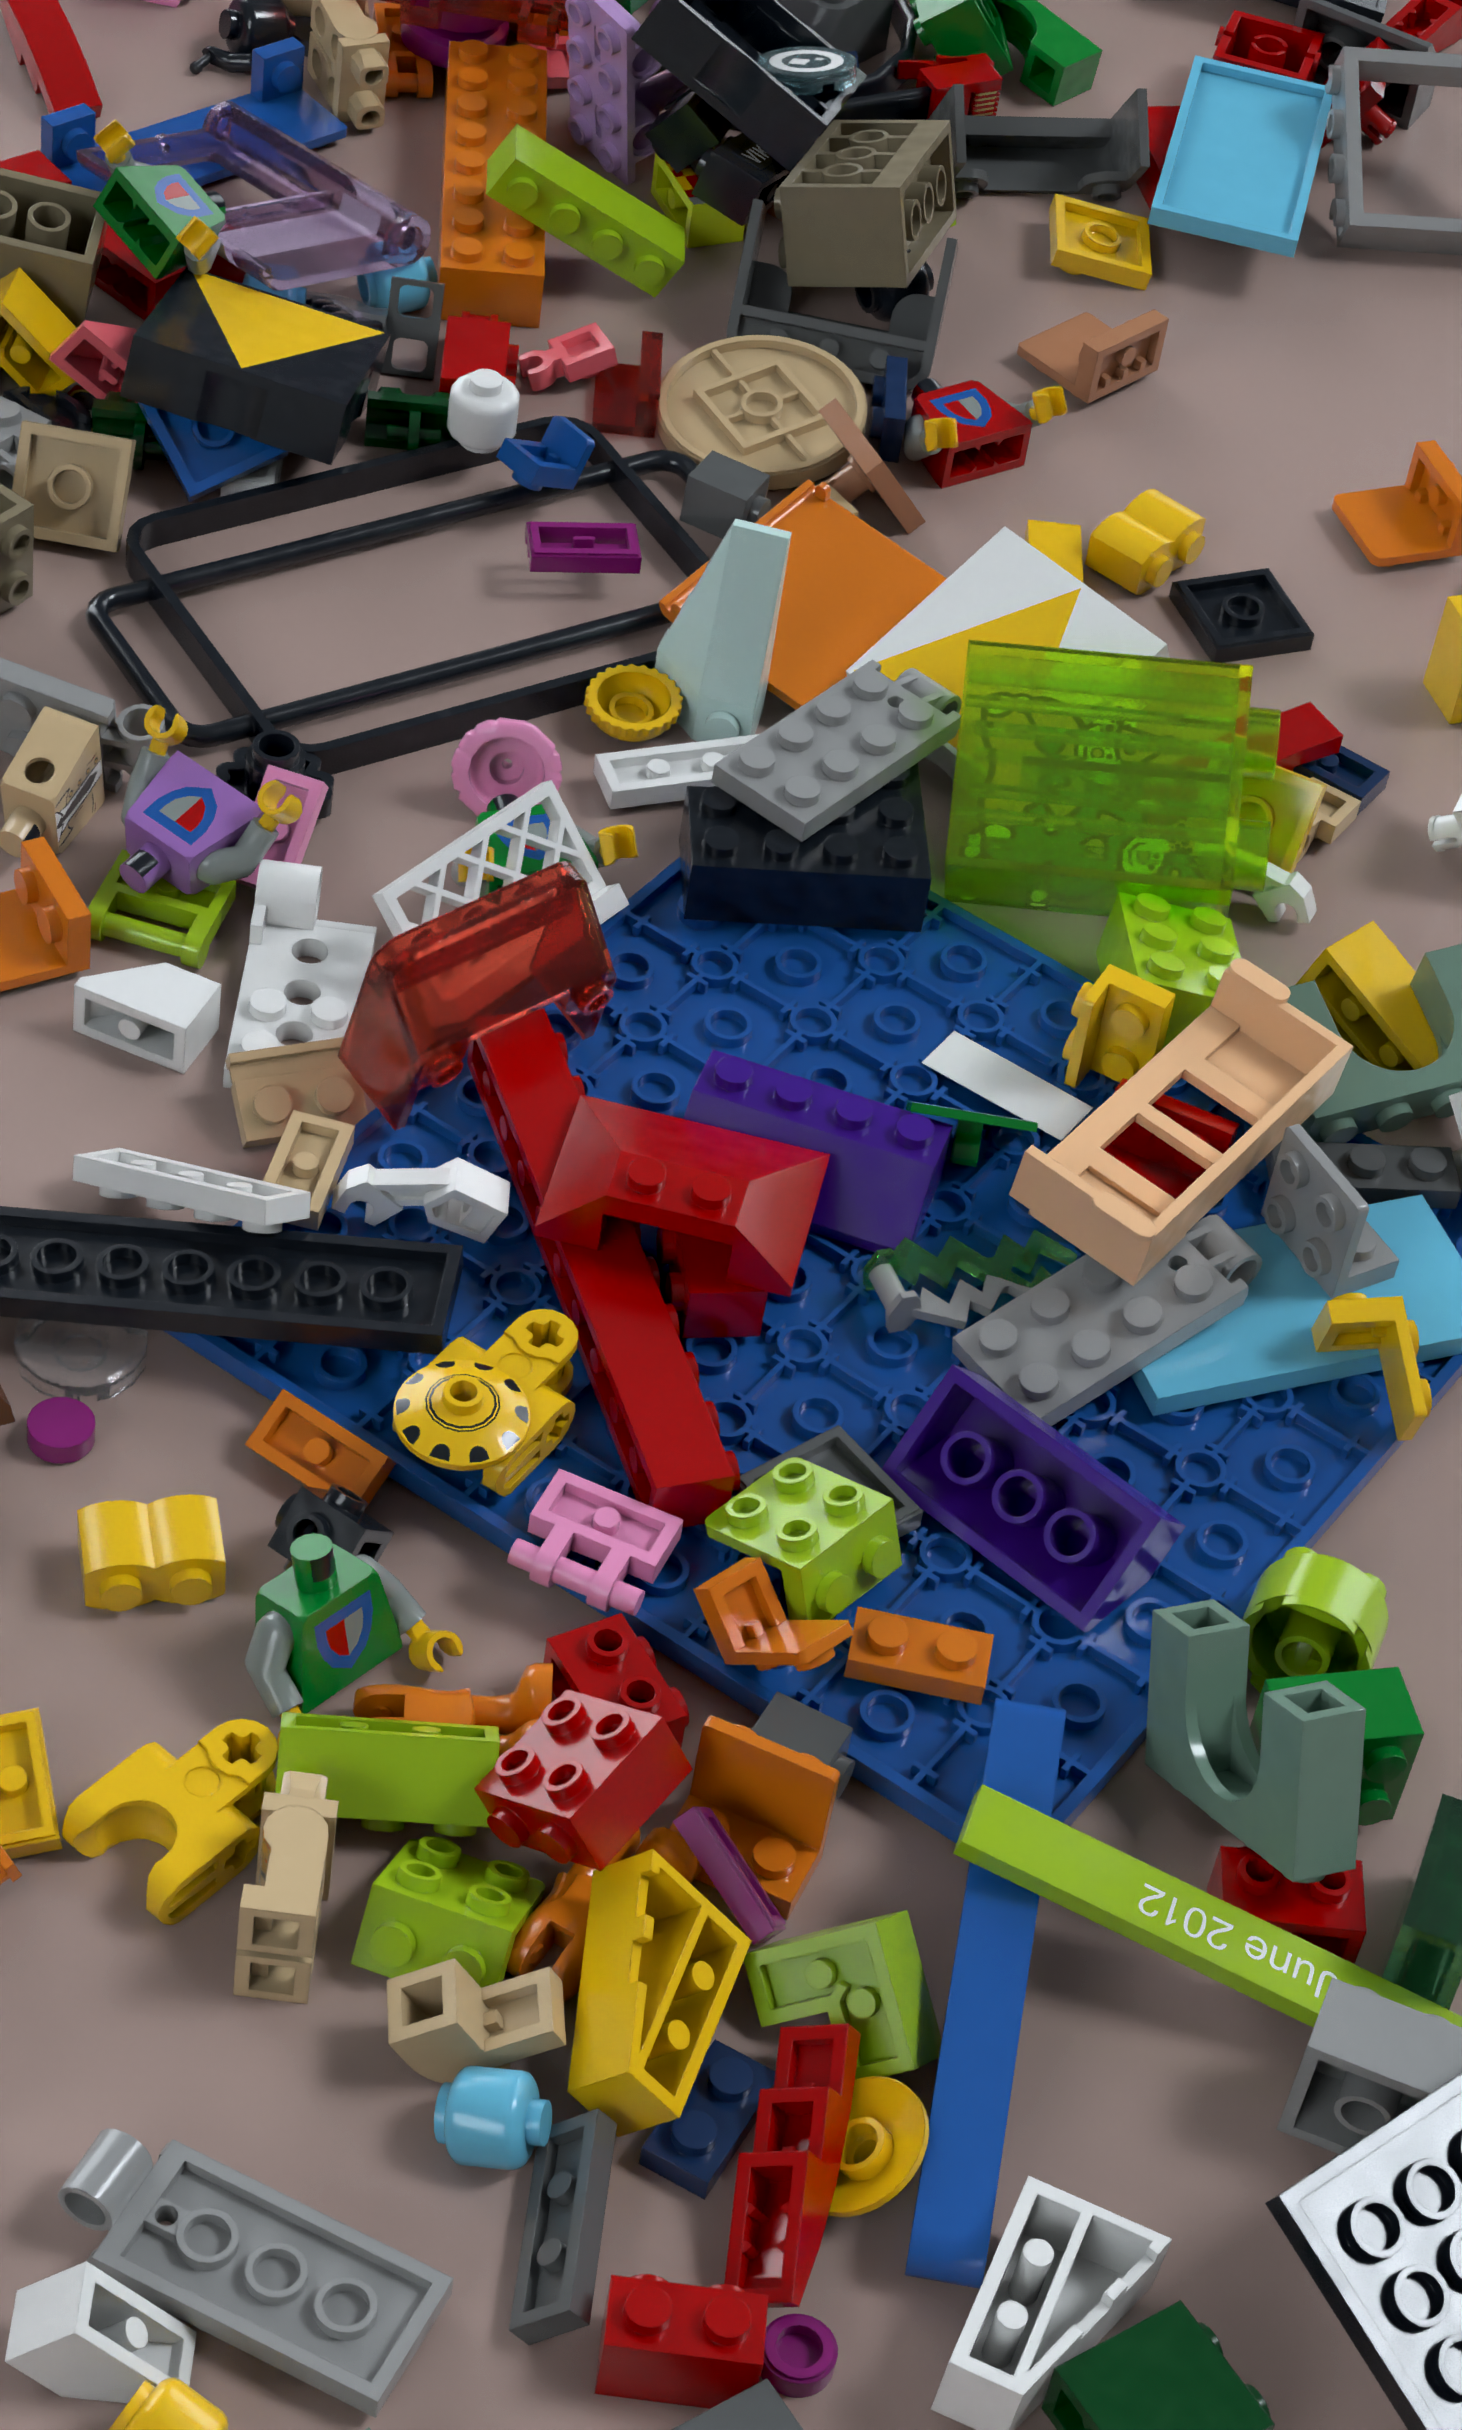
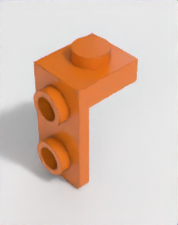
(753, 1626)

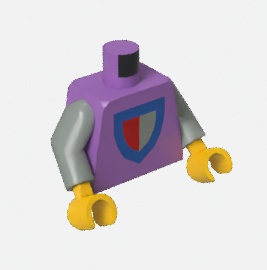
(189, 821)

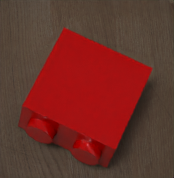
(582, 1779)

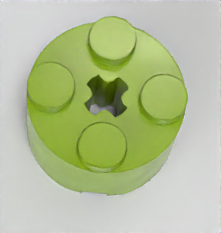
(1314, 1618)

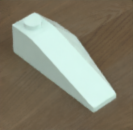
(726, 634)

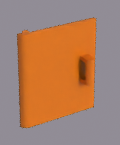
(838, 592)

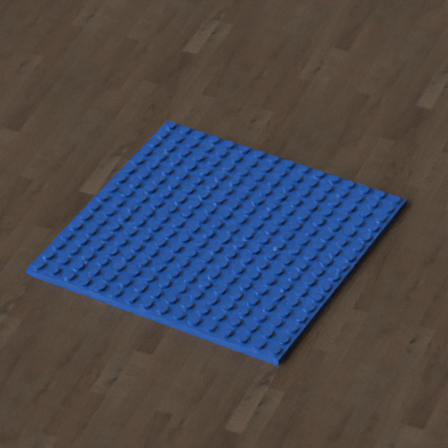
(862, 1019)

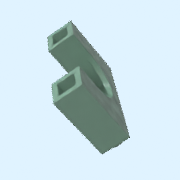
(1386, 1098)
(1304, 1789)

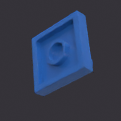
(206, 454)

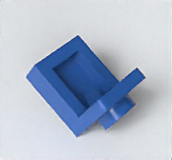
(553, 461)

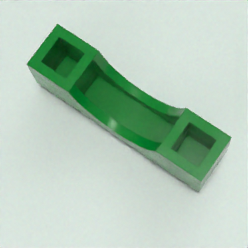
(1056, 56)

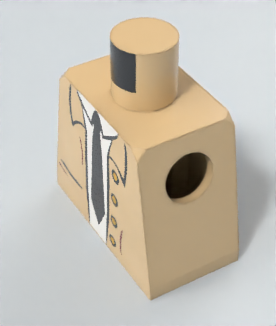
(52, 782)

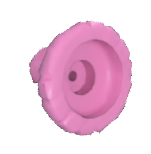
(481, 766)

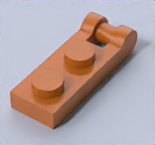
(406, 70)

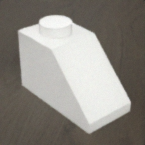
(150, 1012)
(95, 2337)

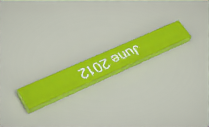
(1162, 1910)

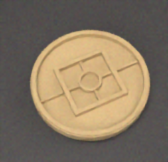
(760, 406)

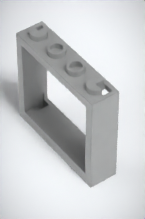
(1343, 125)

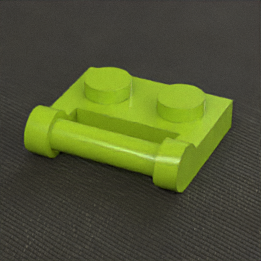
(163, 902)

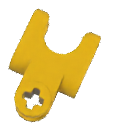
(538, 1357)
(189, 1805)

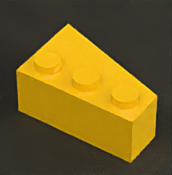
(1372, 1000)
(649, 1991)

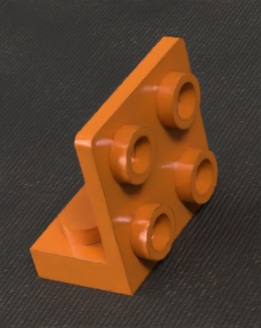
(42, 921)
(769, 1804)

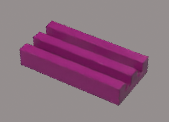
(583, 547)
(730, 1874)

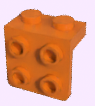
(1410, 519)

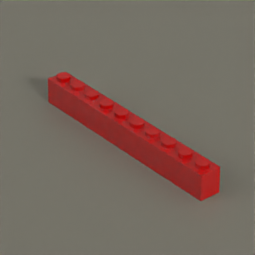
(611, 1294)

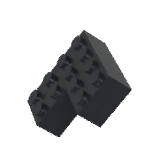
(851, 874)

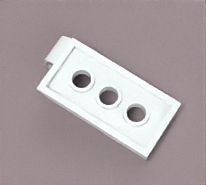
(280, 932)

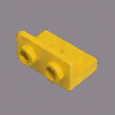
(1117, 1026)

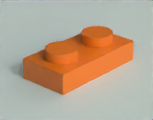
(317, 1449)
(919, 1655)

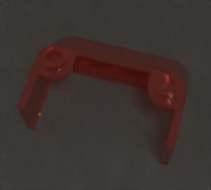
(472, 975)

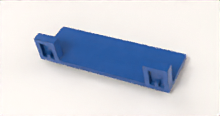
(274, 97)

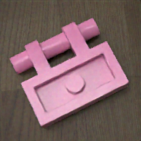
(601, 1526)

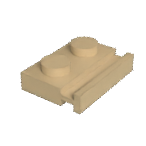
(290, 1078)

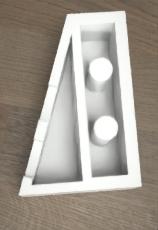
(1048, 2296)

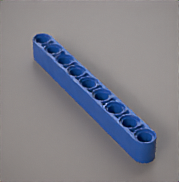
(982, 2021)

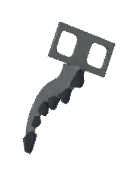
(392, 320)

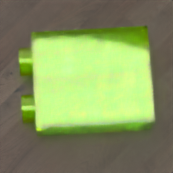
(1105, 780)

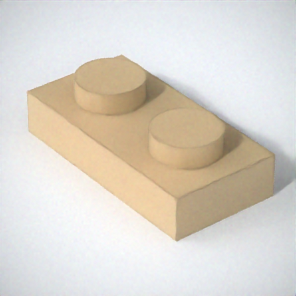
(311, 1160)

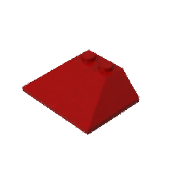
(688, 1182)

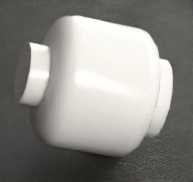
(482, 410)

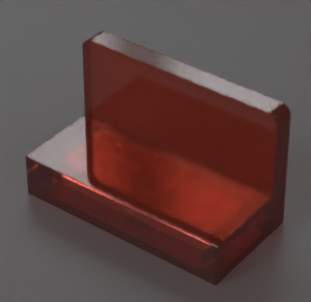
(629, 394)

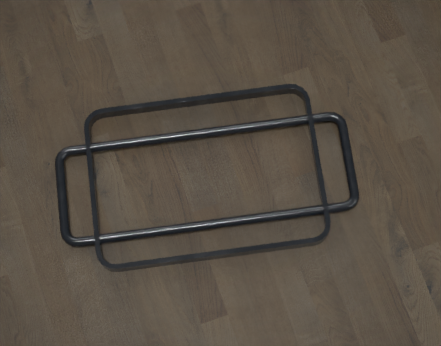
(350, 482)

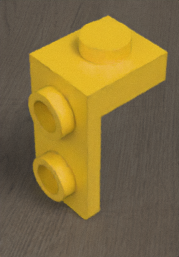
(1381, 1324)

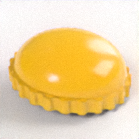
(633, 702)

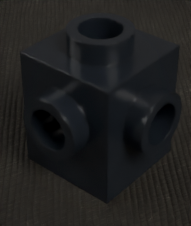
(332, 1513)

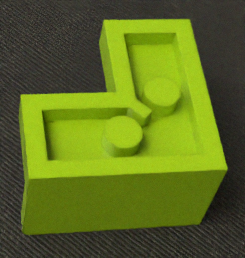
(861, 1977)

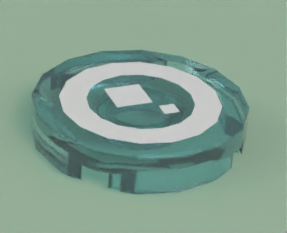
(809, 68)

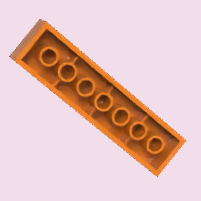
(485, 250)

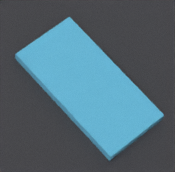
(1242, 157)
(1270, 1337)

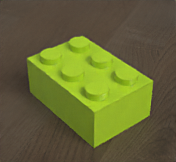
(1170, 948)

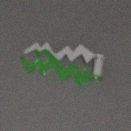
(909, 1259)

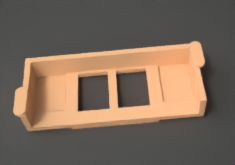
(1242, 1052)

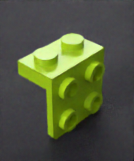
(818, 1530)
(444, 1907)

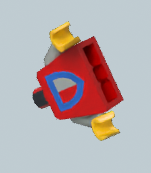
(972, 431)

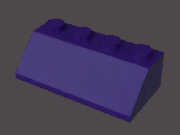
(880, 1158)
(1030, 1499)

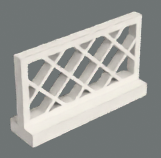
(562, 842)

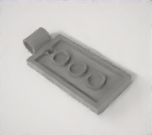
(27, 692)
(840, 748)
(1094, 1329)
(256, 2267)

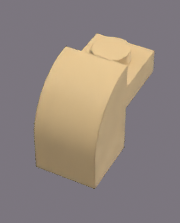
(449, 2022)

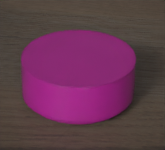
(61, 1430)
(799, 2355)

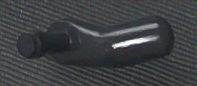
(223, 59)

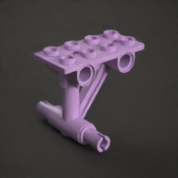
(613, 85)

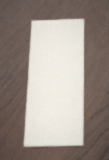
(1007, 1085)

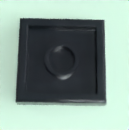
(1241, 616)

